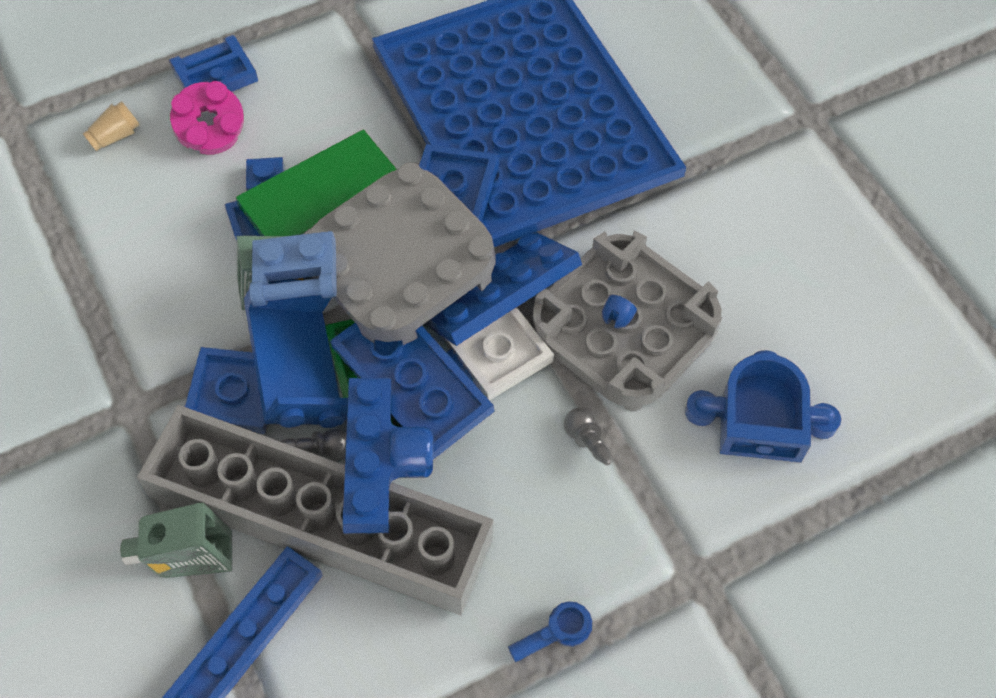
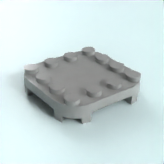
(405, 253)
(666, 335)

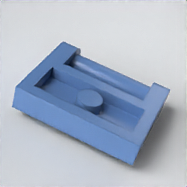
(292, 259)

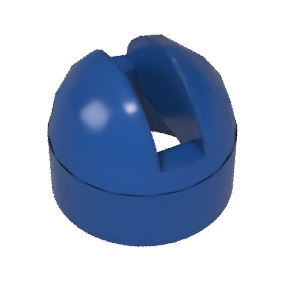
(619, 310)

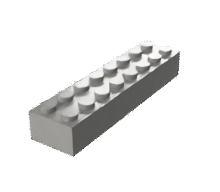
(298, 503)

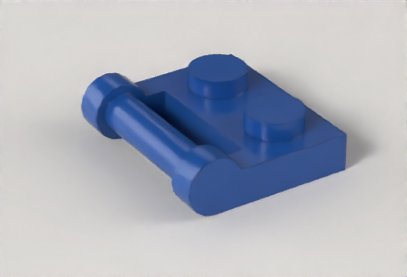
(219, 63)

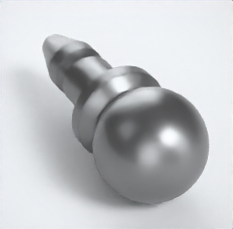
(582, 427)
(327, 445)

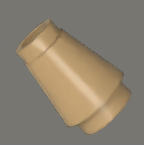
(111, 126)

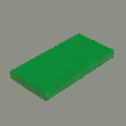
(314, 187)

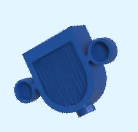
(765, 410)

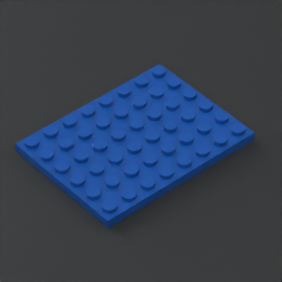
(539, 95)

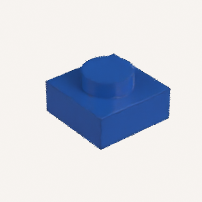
(262, 169)

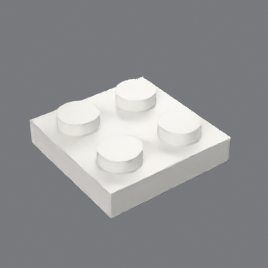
(503, 354)

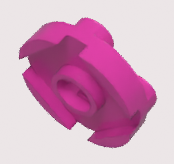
(198, 135)

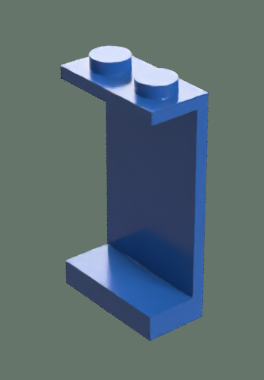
(294, 362)

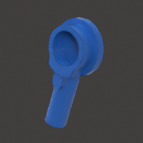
(568, 625)

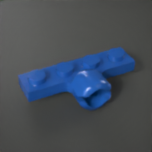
(378, 455)

